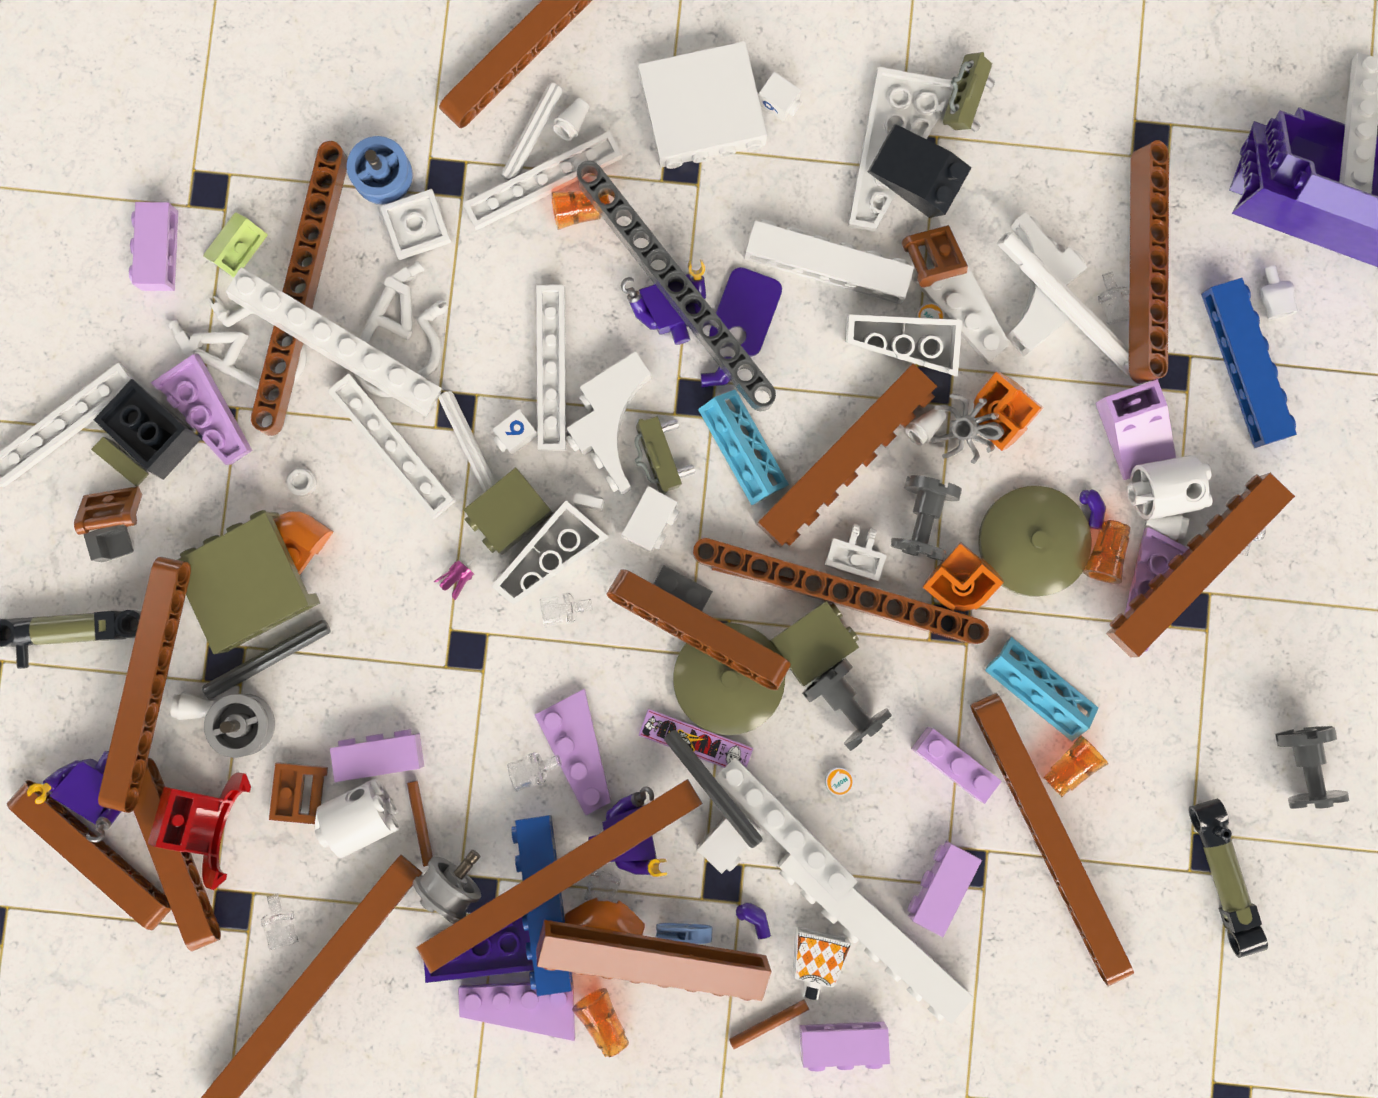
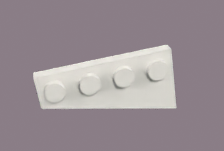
(963, 300)

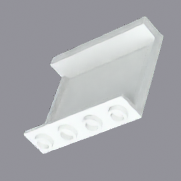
(703, 105)

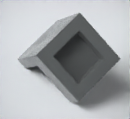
(108, 543)

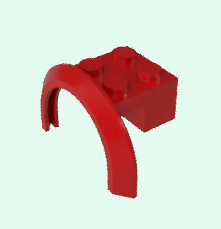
(196, 824)

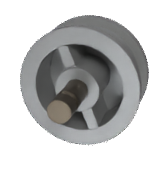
(239, 725)
(448, 887)

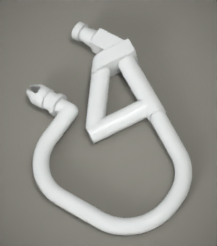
(394, 284)
(238, 339)

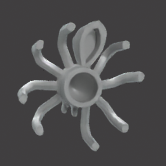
(967, 428)

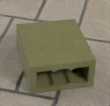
(507, 512)
(816, 642)

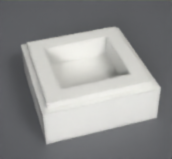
(588, 501)

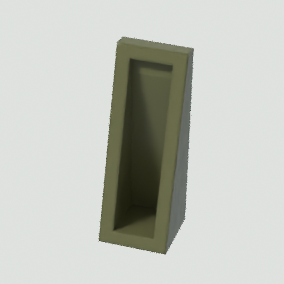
(120, 460)

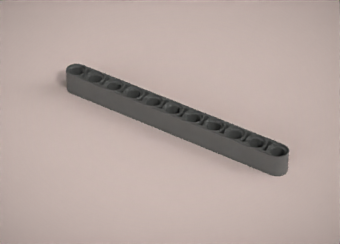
(662, 278)

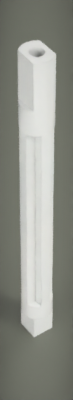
(1066, 300)

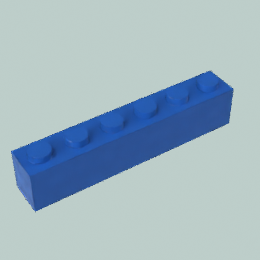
(1249, 363)
(536, 852)

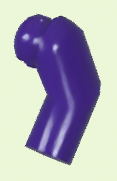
(716, 378)
(1097, 507)
(756, 916)

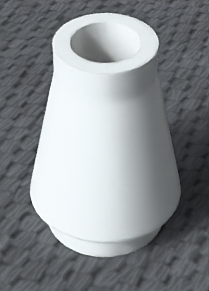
(570, 121)
(925, 426)
(1172, 526)
(189, 706)

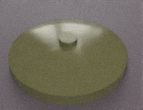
(1035, 540)
(720, 696)

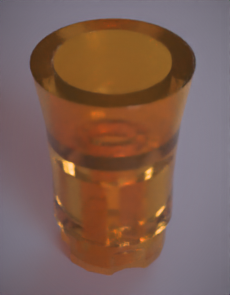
(573, 208)
(1109, 553)
(1075, 766)
(602, 1022)

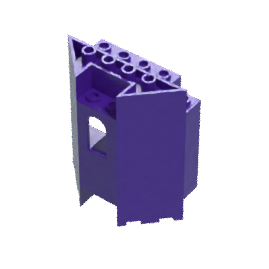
(1294, 187)

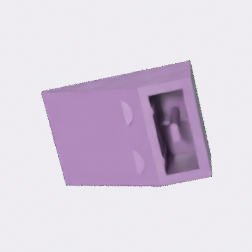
(1137, 426)

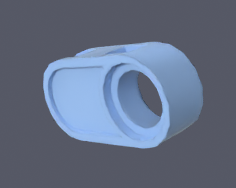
(685, 932)

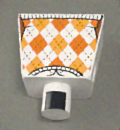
(818, 959)

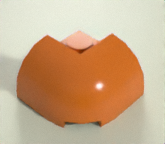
(1012, 404)
(302, 536)
(963, 580)
(606, 916)

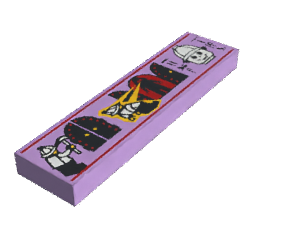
(704, 744)

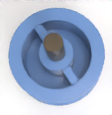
(379, 170)

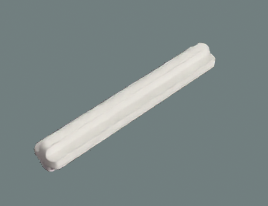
(532, 131)
(467, 440)

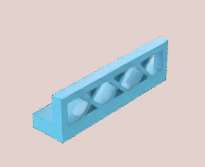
(739, 448)
(1041, 693)

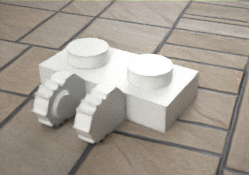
(856, 559)

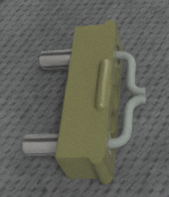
(968, 92)
(659, 455)

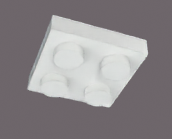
(415, 224)

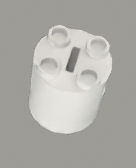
(1169, 487)
(355, 819)

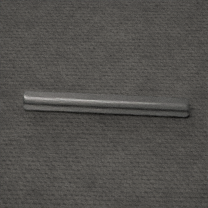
(266, 659)
(713, 789)

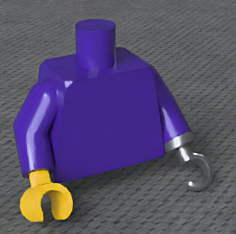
(655, 310)
(78, 789)
(642, 857)

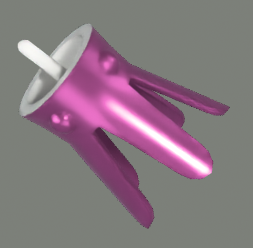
(456, 572)

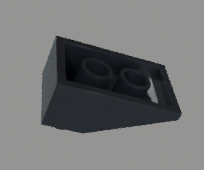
(919, 171)
(147, 429)

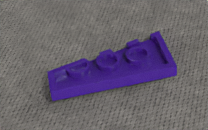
(496, 955)

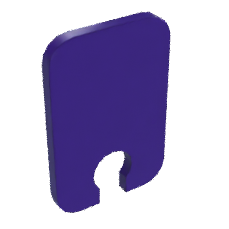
(749, 305)

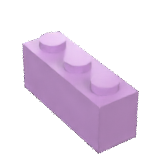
(154, 246)
(376, 756)
(956, 765)
(943, 888)
(844, 1045)

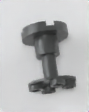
(927, 507)
(840, 695)
(1310, 755)

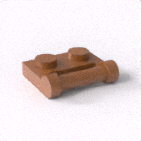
(943, 252)
(108, 509)
(288, 792)

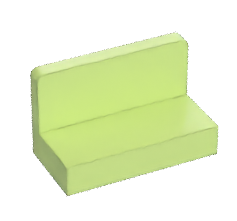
(235, 244)

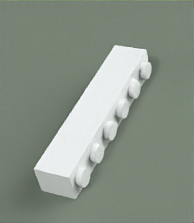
(828, 261)

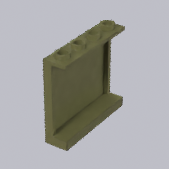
(244, 583)

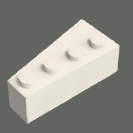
(916, 340)
(553, 548)

